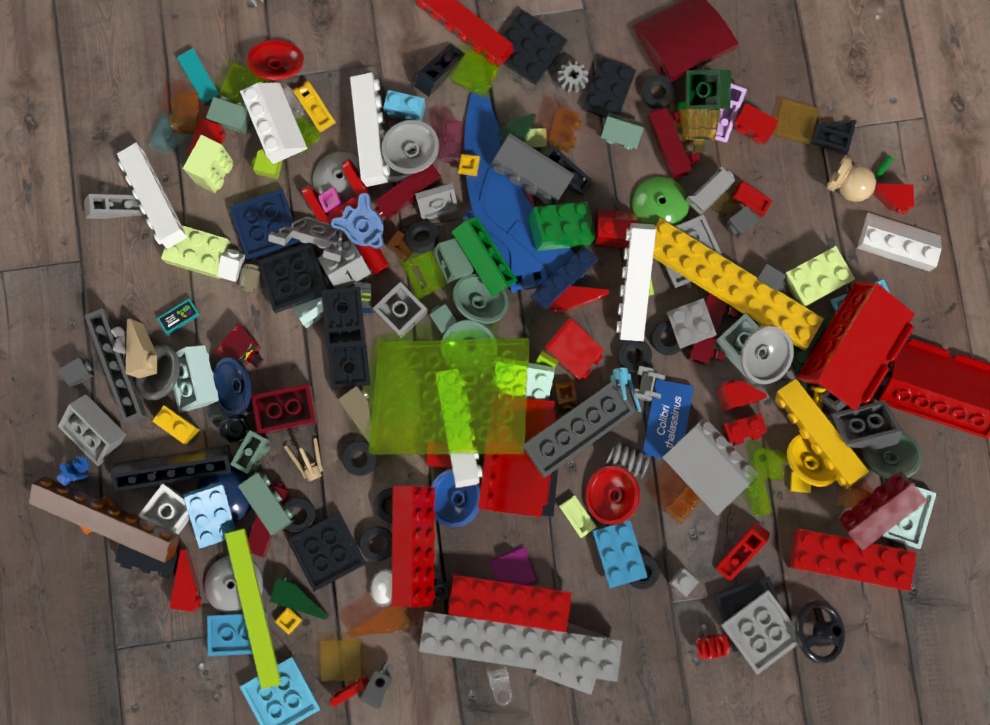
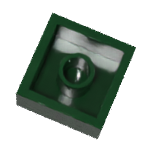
(708, 89)

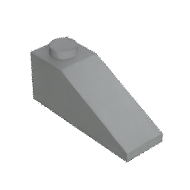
(111, 206)

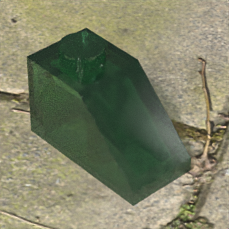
(519, 128)

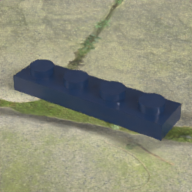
(564, 278)

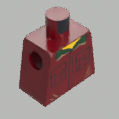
(240, 346)

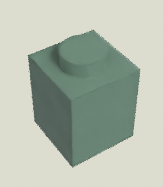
(442, 318)

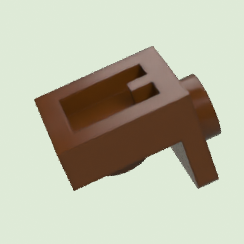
(566, 396)

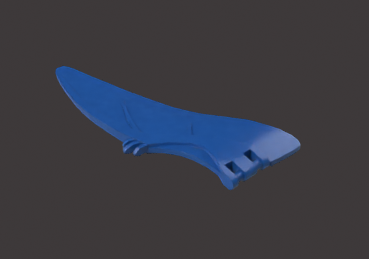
(504, 205)

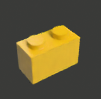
(176, 425)

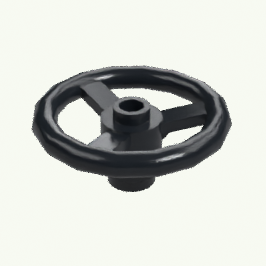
(822, 631)

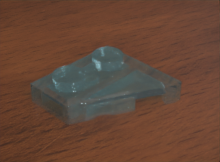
(164, 138)

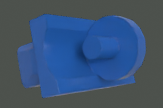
(74, 470)

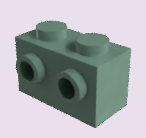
(229, 114)
(622, 131)
(452, 261)
(250, 453)

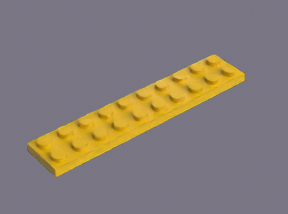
(733, 284)

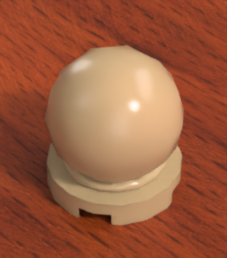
(853, 181)

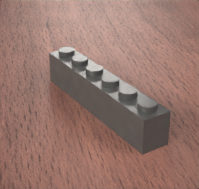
(122, 384)

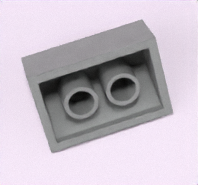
(91, 429)

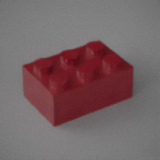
(284, 409)

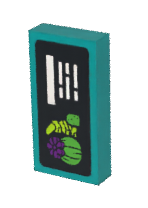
(178, 316)

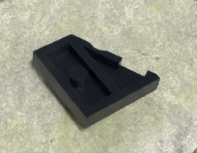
(834, 136)

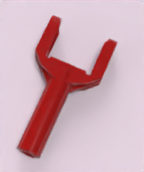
(372, 256)

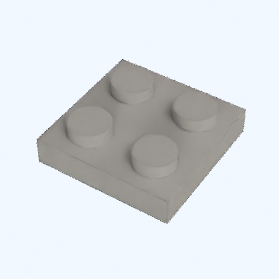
(437, 202)
(691, 323)

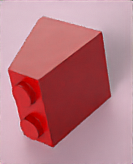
(612, 228)
(574, 350)

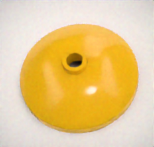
(808, 464)

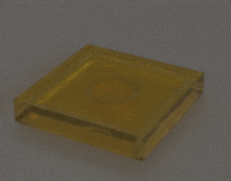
(796, 122)
(340, 660)

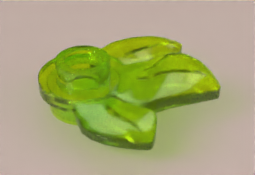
(305, 129)
(771, 467)

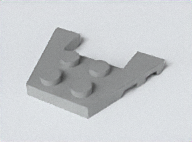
(312, 231)

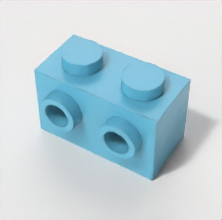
(404, 106)

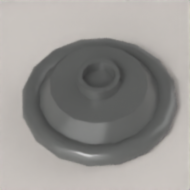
(160, 384)

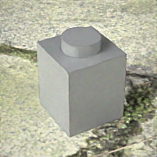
(683, 582)

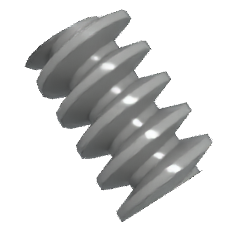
(629, 460)

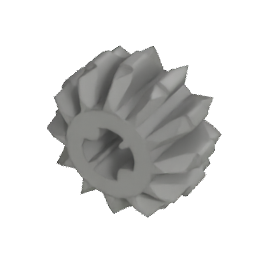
(569, 82)

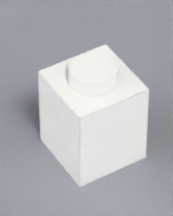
(231, 265)

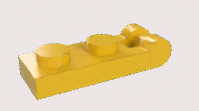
(314, 106)

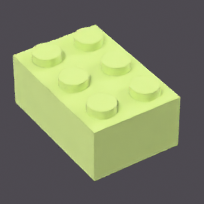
(208, 164)
(197, 252)
(818, 277)

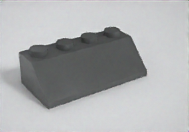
(531, 170)

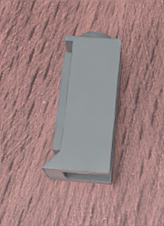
(711, 190)

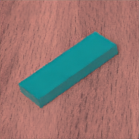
(198, 76)

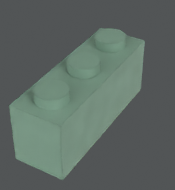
(266, 503)

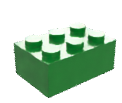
(561, 226)

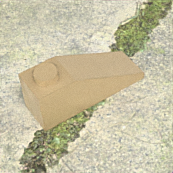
(140, 353)

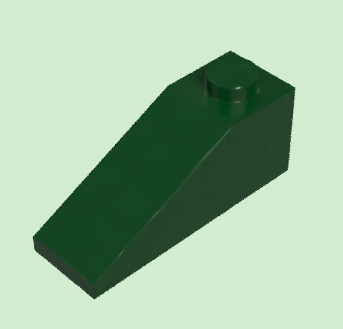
(295, 597)

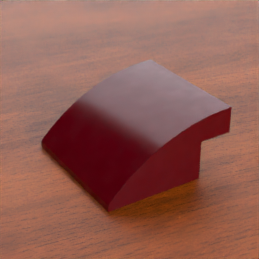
(685, 37)

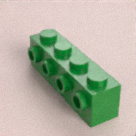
(484, 256)

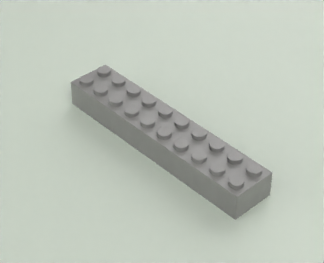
(521, 646)

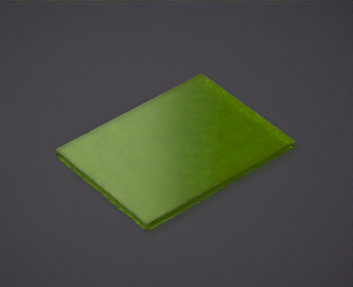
(450, 397)

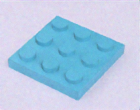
(285, 702)

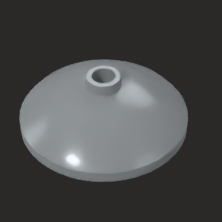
(410, 137)
(327, 170)
(774, 357)
(217, 587)

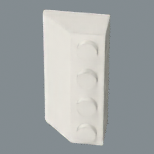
(273, 121)
(900, 242)

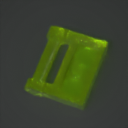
(430, 271)
(760, 498)

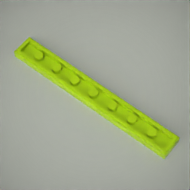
(253, 609)

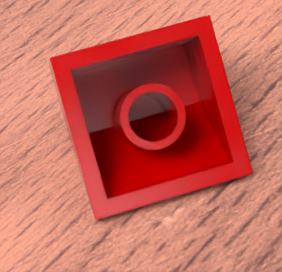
(738, 394)

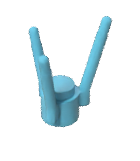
(621, 377)

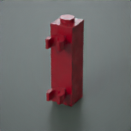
(669, 143)
(404, 193)
(703, 350)
(259, 537)

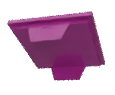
(514, 567)

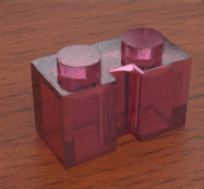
(453, 135)

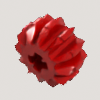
(712, 646)

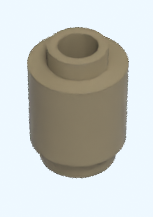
(249, 278)

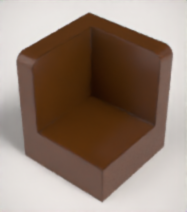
(399, 247)

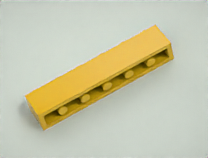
(821, 434)

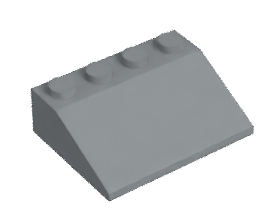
(710, 466)

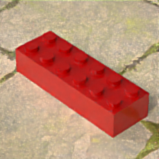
(413, 546)
(846, 560)
(510, 603)

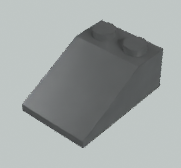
(868, 426)

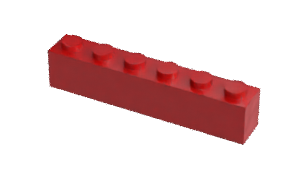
(469, 29)

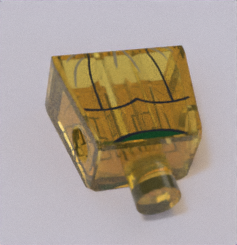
(699, 126)

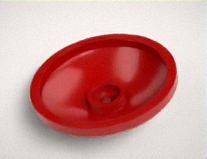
(275, 60)
(602, 493)

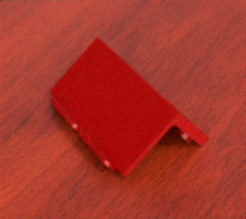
(859, 344)
(940, 387)
(512, 480)

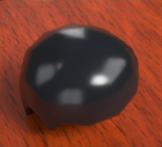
(233, 428)

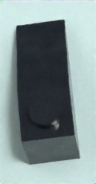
(438, 70)
(580, 180)

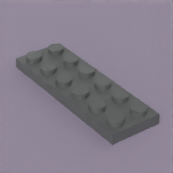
(578, 428)

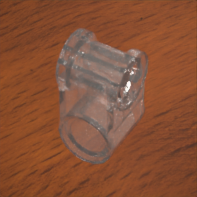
(293, 101)
(500, 684)

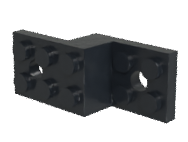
(345, 337)

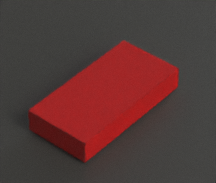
(752, 198)
(349, 691)

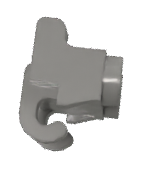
(647, 384)

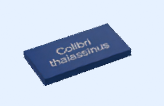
(667, 417)

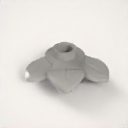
(120, 343)

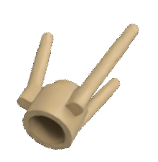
(311, 470)

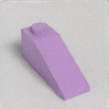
(728, 116)

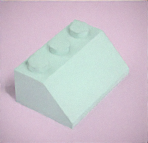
(734, 339)
(195, 381)

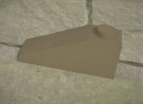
(359, 410)

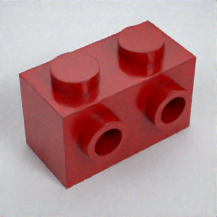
(755, 124)
(738, 430)

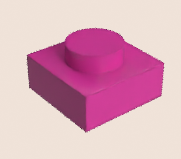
(330, 200)

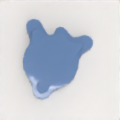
(361, 224)

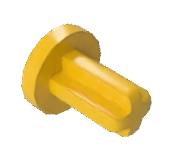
(819, 391)

